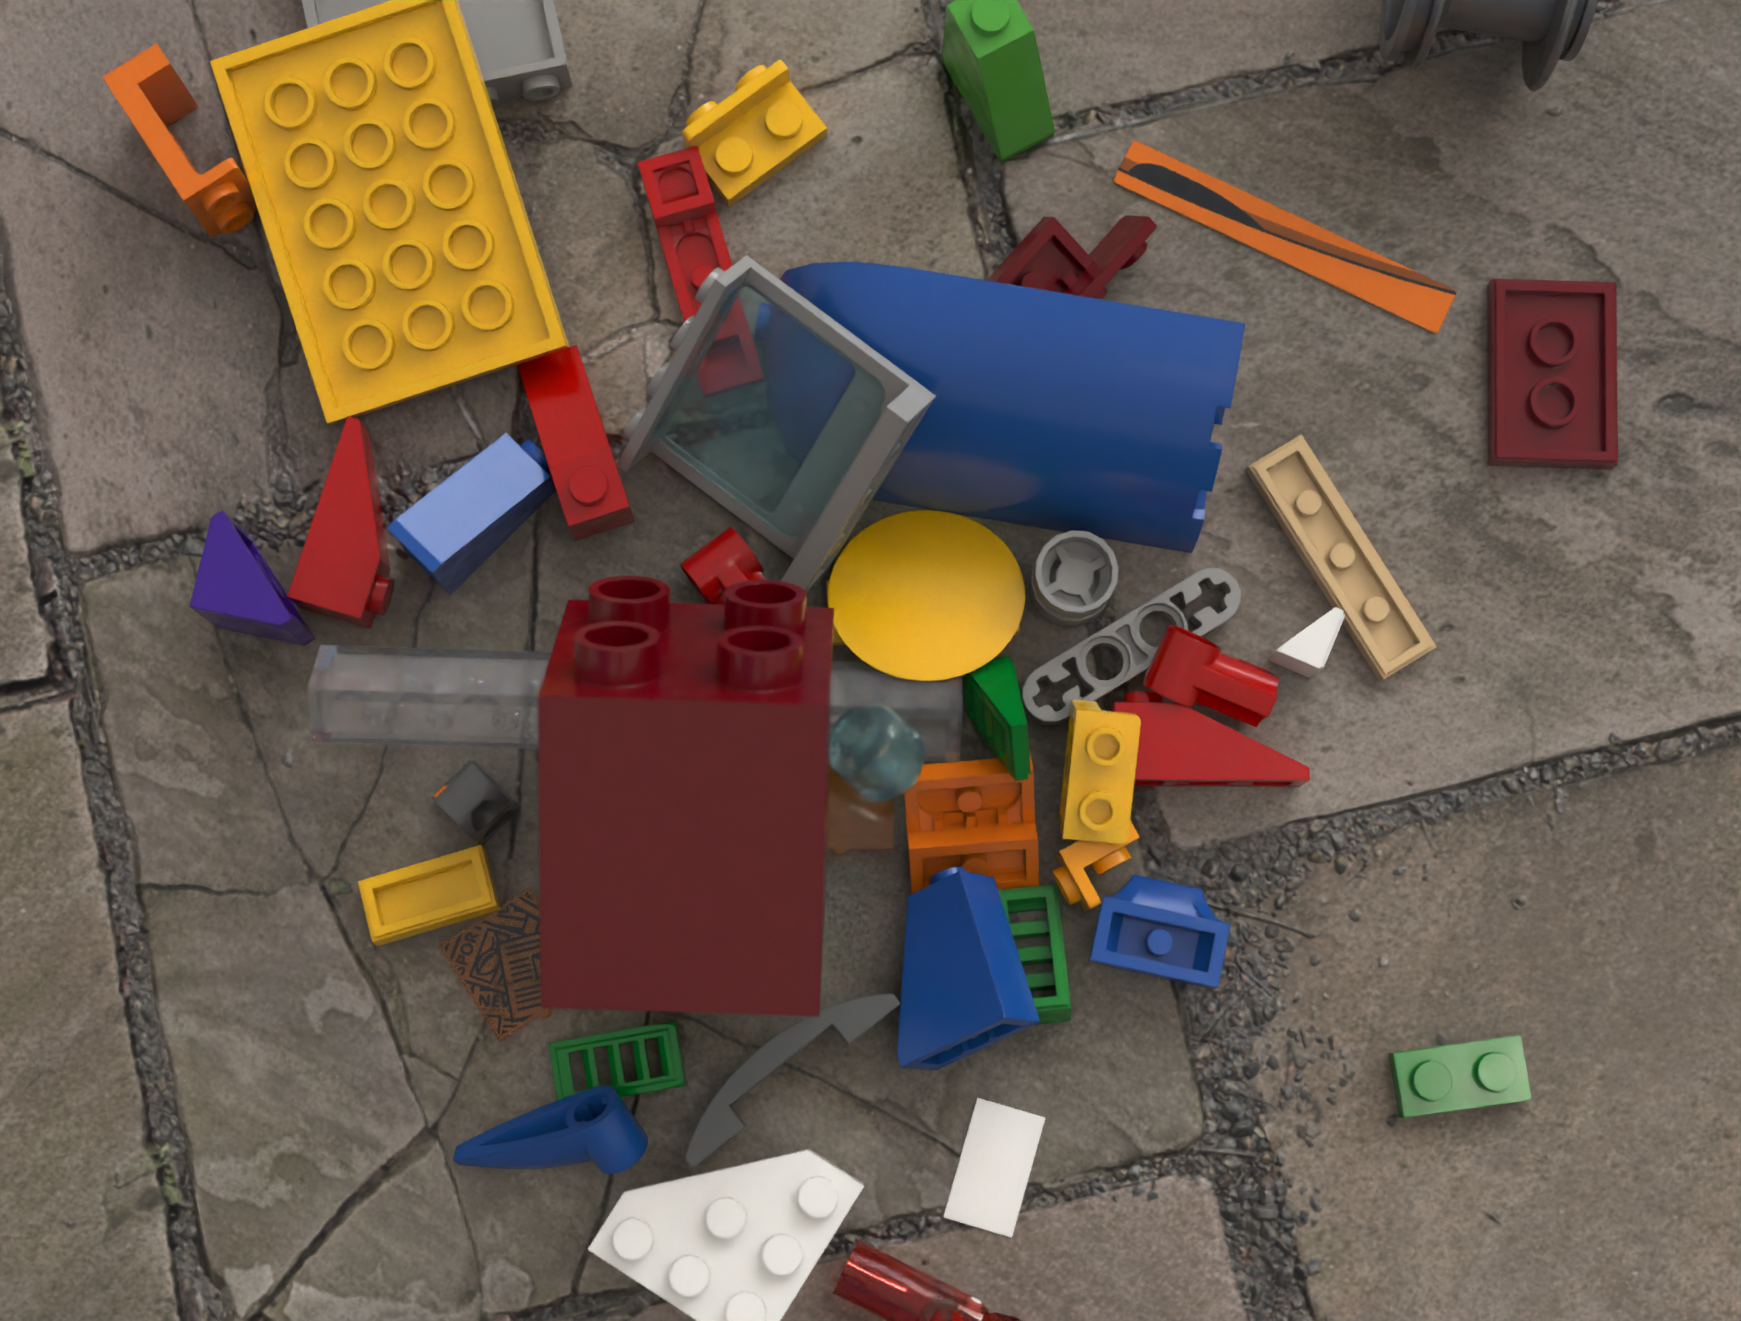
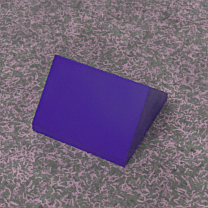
(240, 590)

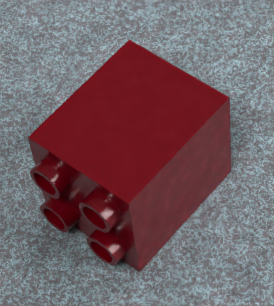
(685, 801)

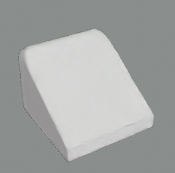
(1310, 648)

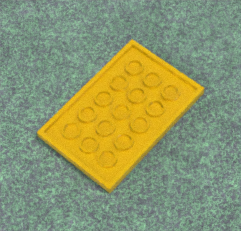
(389, 204)

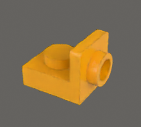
(1082, 854)

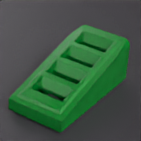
(998, 713)
(1053, 1008)
(670, 1056)

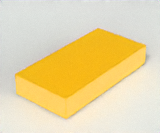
(429, 895)

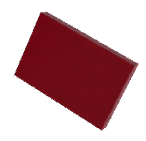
(1552, 374)

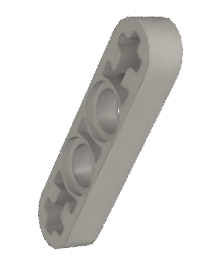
(1127, 641)

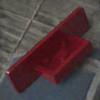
(1057, 263)

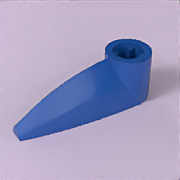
(567, 1132)

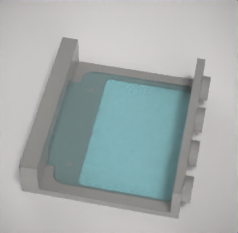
(777, 415)

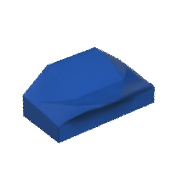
(1160, 933)

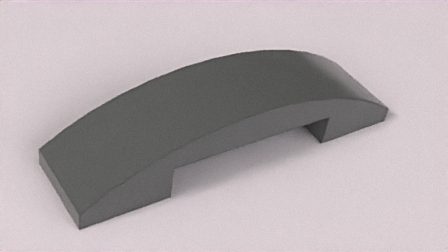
(722, 1122)

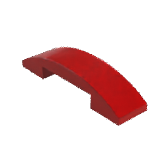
(685, 222)

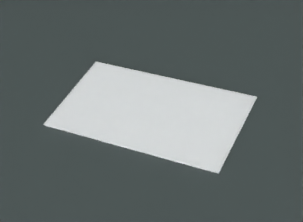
(994, 1167)

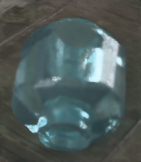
(876, 752)

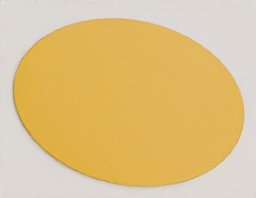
(926, 595)

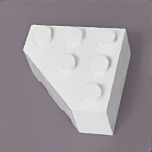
(730, 1237)

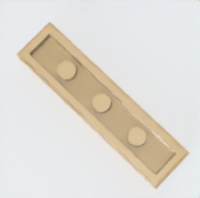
(1340, 558)

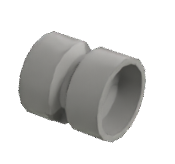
(1073, 578)

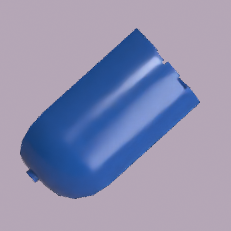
(1044, 400)

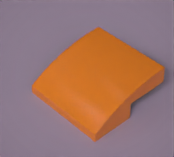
(972, 820)

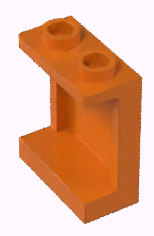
(154, 100)

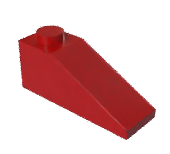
(575, 443)
(346, 550)
(1195, 751)

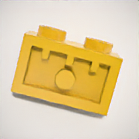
(753, 131)
(1098, 774)

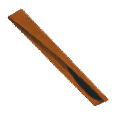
(1285, 236)

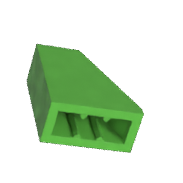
(998, 73)

